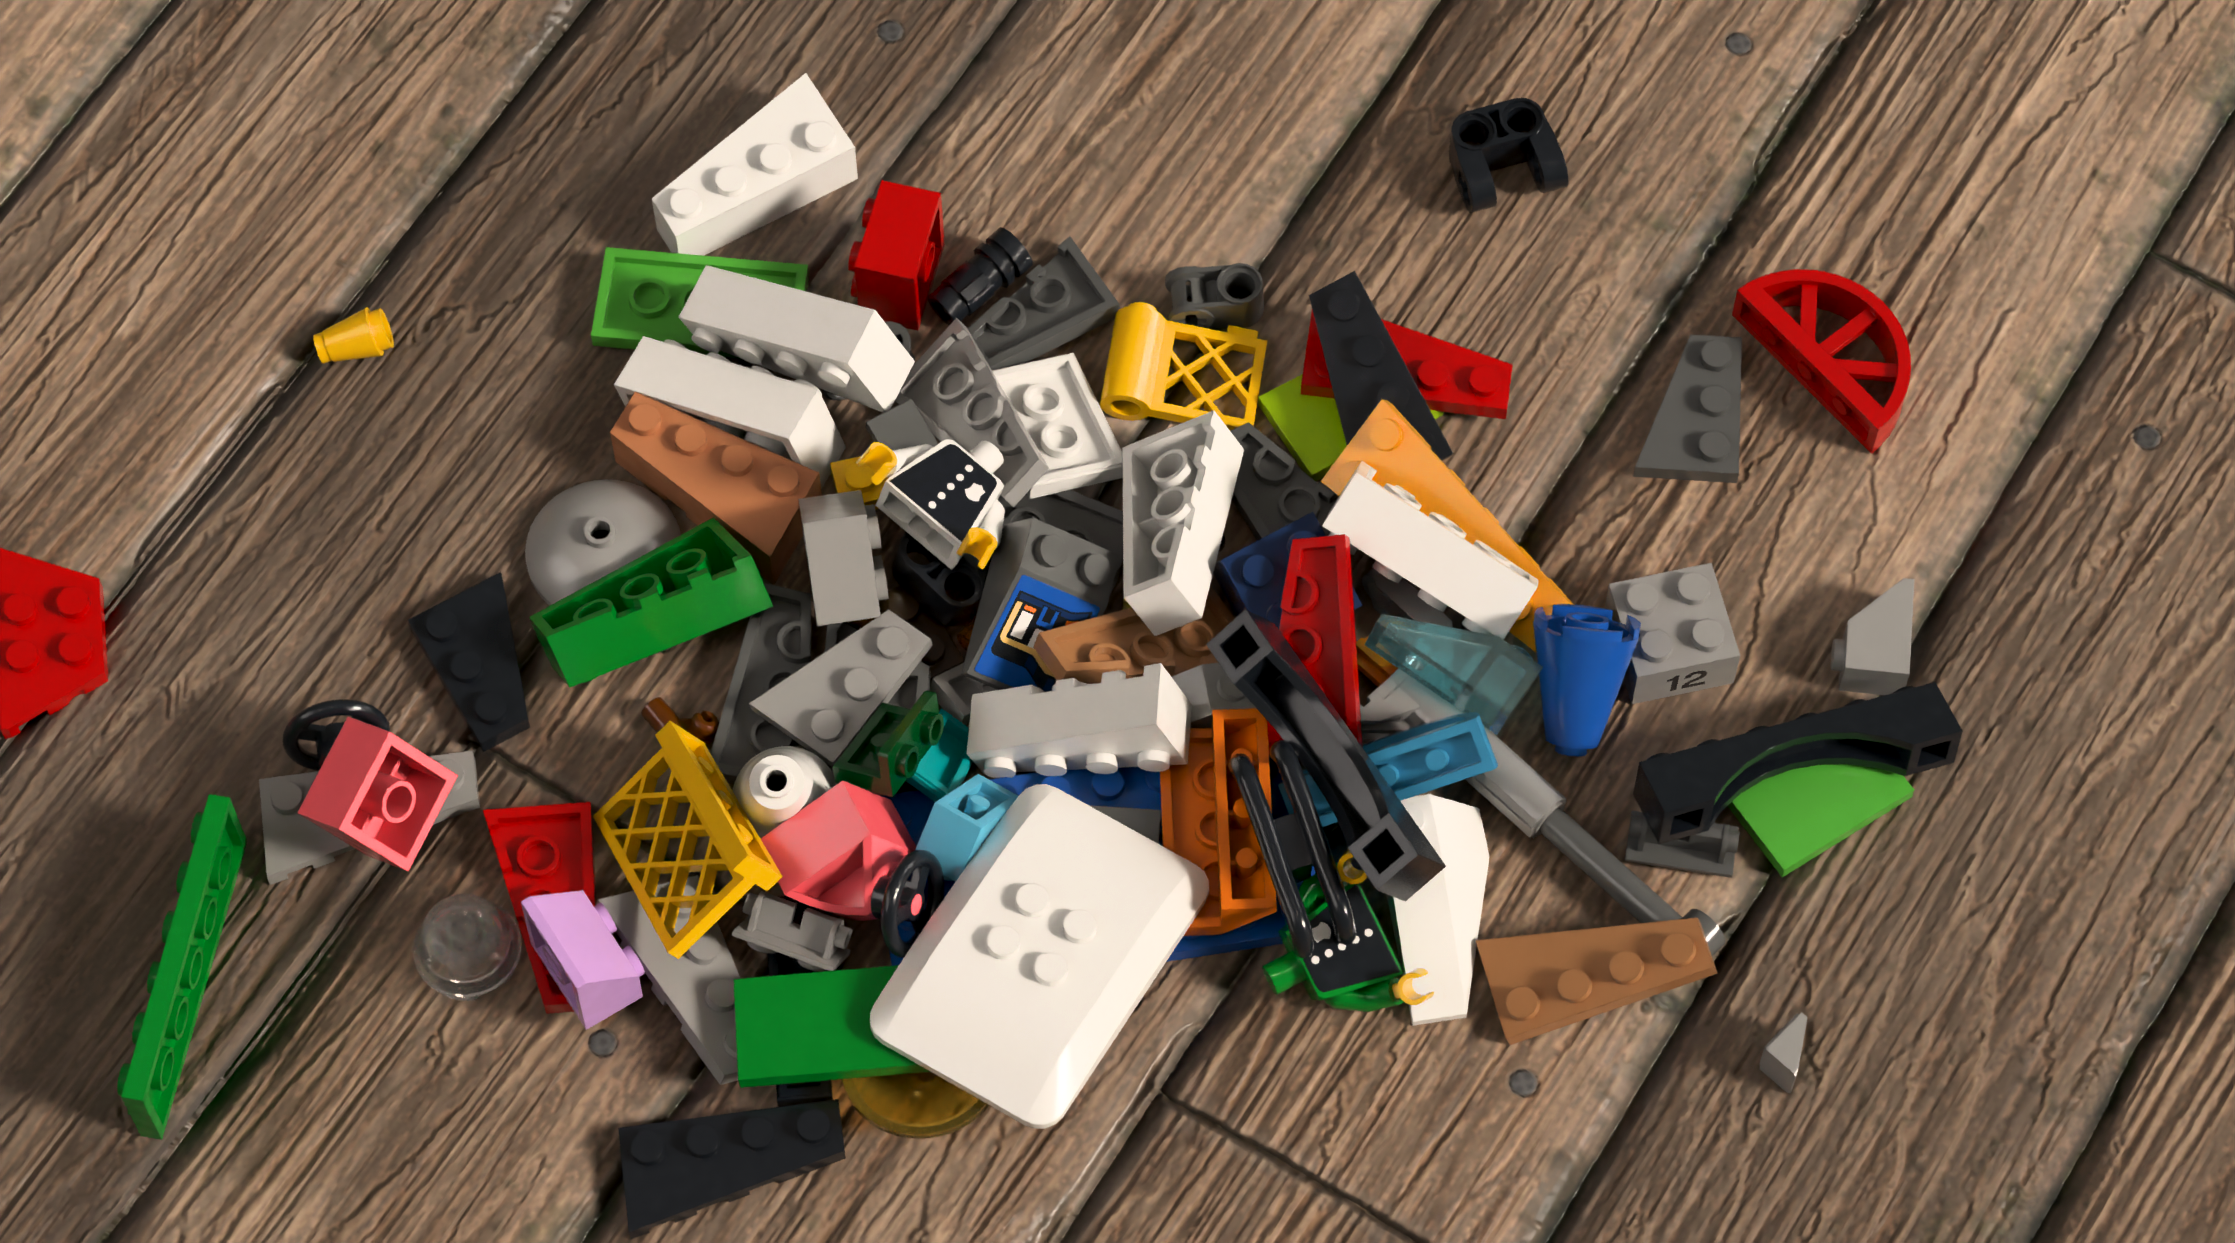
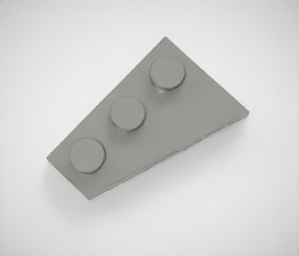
(842, 688)

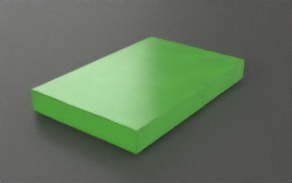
(1815, 808)

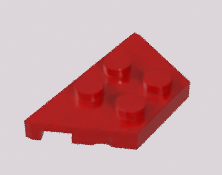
(47, 638)

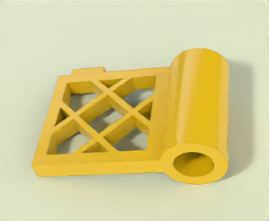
(1141, 363)

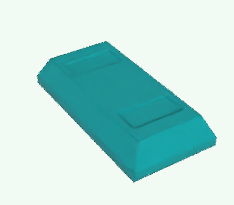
(945, 763)

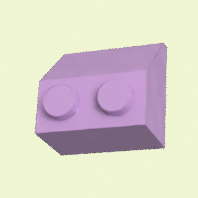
(583, 954)

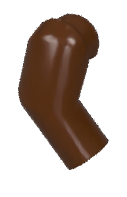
(702, 725)

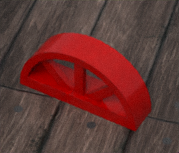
(1830, 379)

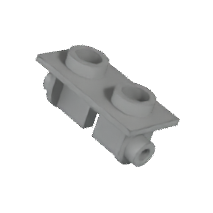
(770, 928)

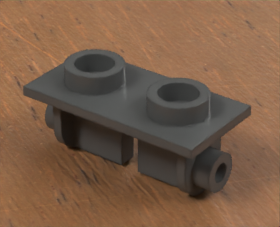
(1703, 852)

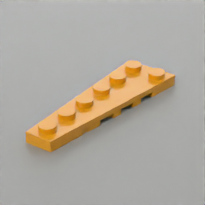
(1406, 460)

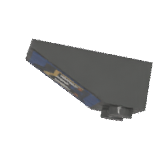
(1034, 585)

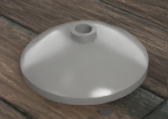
(560, 540)

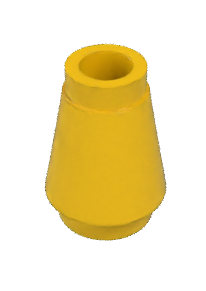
(355, 337)

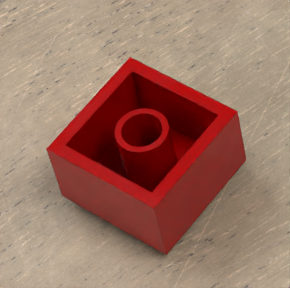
(898, 252)

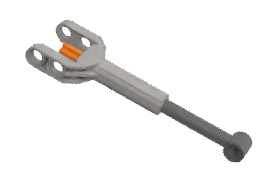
(1513, 785)

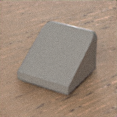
(1783, 1053)

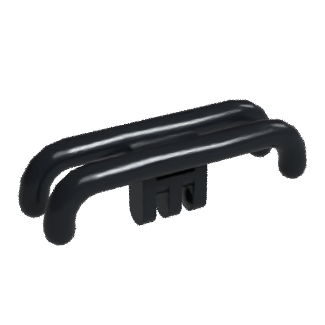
(1294, 846)

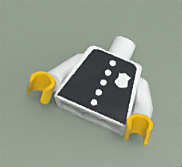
(942, 496)

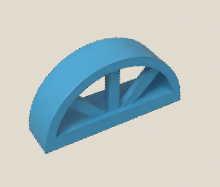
(1420, 759)

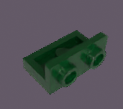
(891, 746)

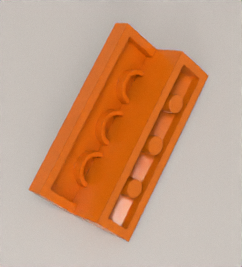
(1210, 823)

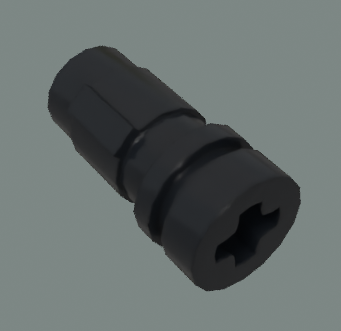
(981, 276)

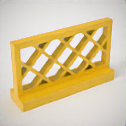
(712, 813)

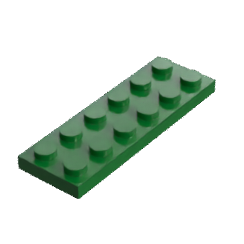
(183, 972)

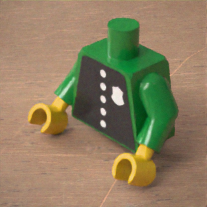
(1349, 975)

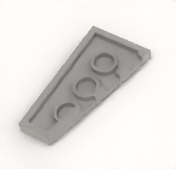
(968, 405)
(297, 843)
(694, 986)

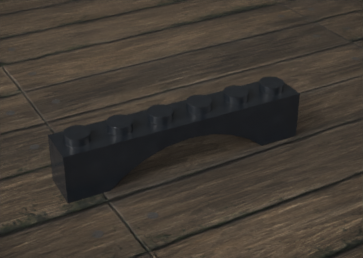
(1892, 732)
(1367, 809)

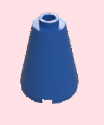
(1581, 672)

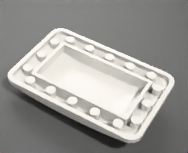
(1039, 955)

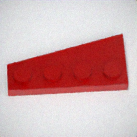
(1321, 622)

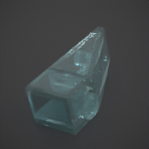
(1459, 665)

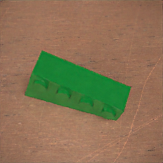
(652, 604)

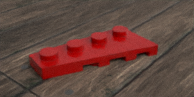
(1445, 373)
(541, 854)

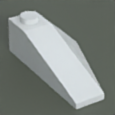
(1442, 919)

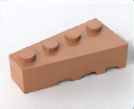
(717, 477)

